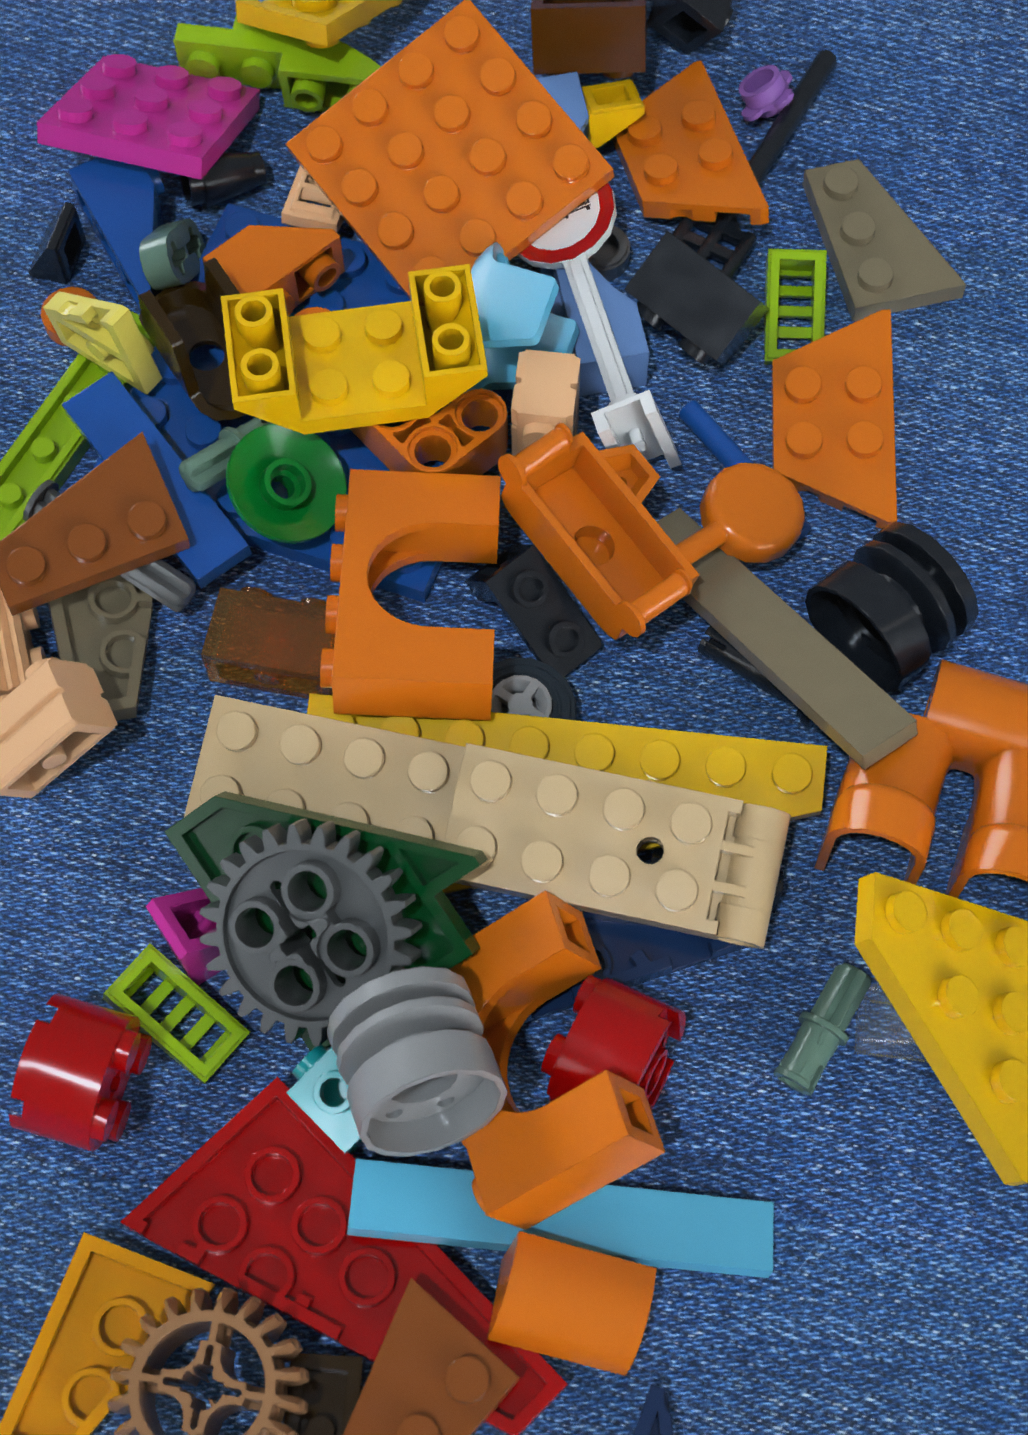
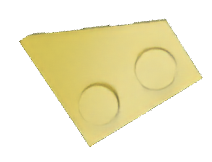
(105, 336)

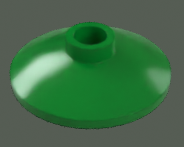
(298, 462)

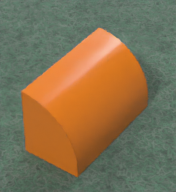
(571, 1303)

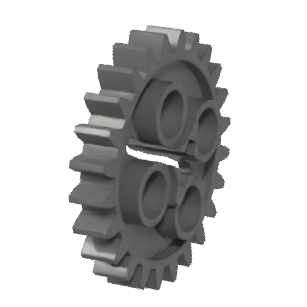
(264, 963)

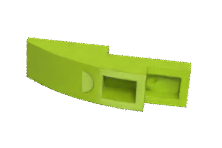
(264, 59)

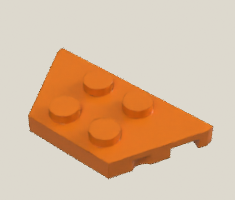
(687, 156)
(838, 418)

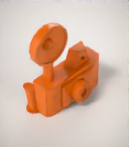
(608, 549)

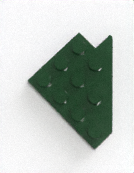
(426, 863)

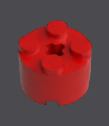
(616, 1033)
(78, 1073)

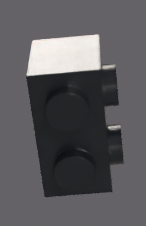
(695, 300)

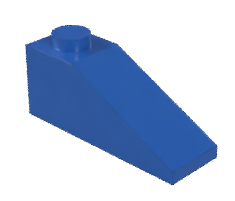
(122, 210)

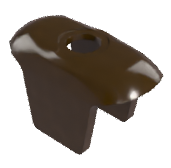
(184, 320)

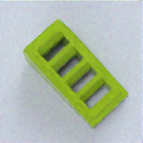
(793, 264)
(136, 974)

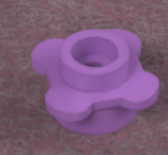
(765, 92)

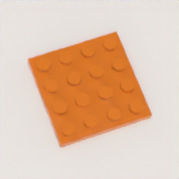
(450, 152)

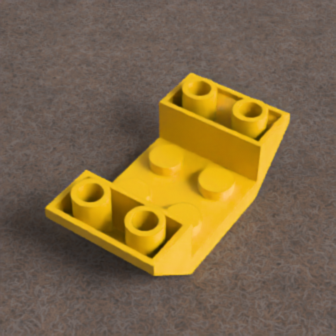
(357, 361)

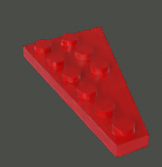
(272, 1218)

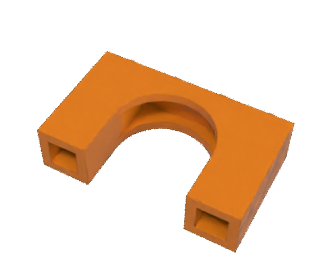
(377, 659)
(585, 1139)

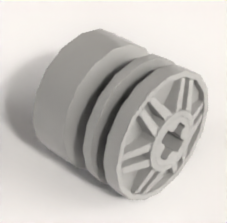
(415, 1061)

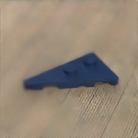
(636, 954)

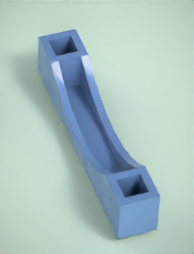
(620, 309)

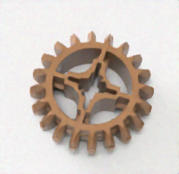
(213, 1357)

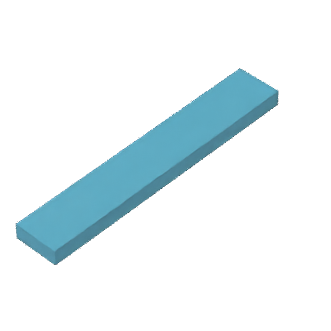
(617, 1221)

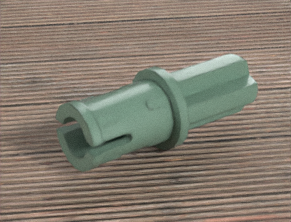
(210, 464)
(823, 1029)

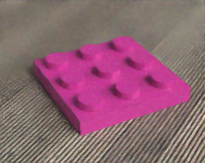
(150, 116)

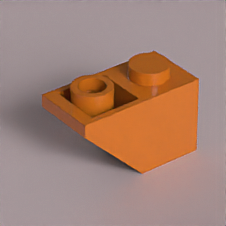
(284, 258)

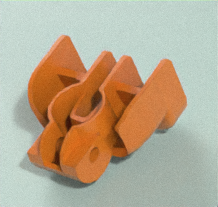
(968, 725)

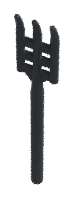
(726, 224)

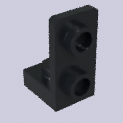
(537, 607)

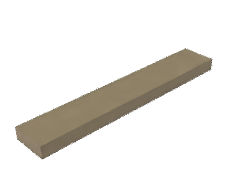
(793, 654)

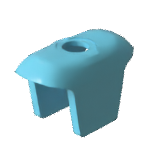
(515, 316)

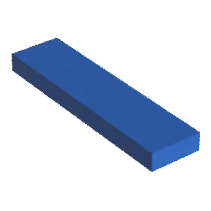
(112, 418)

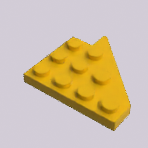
(964, 998)

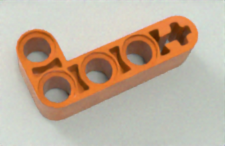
(443, 435)

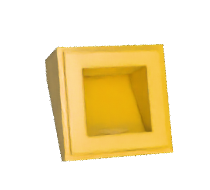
(611, 109)

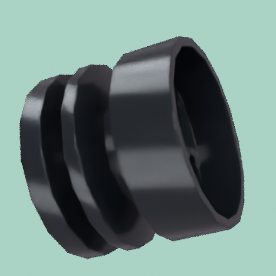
(893, 604)

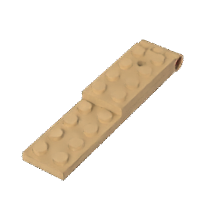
(529, 815)

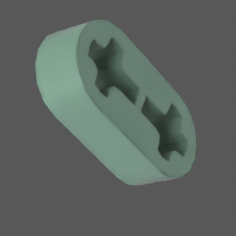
(171, 254)

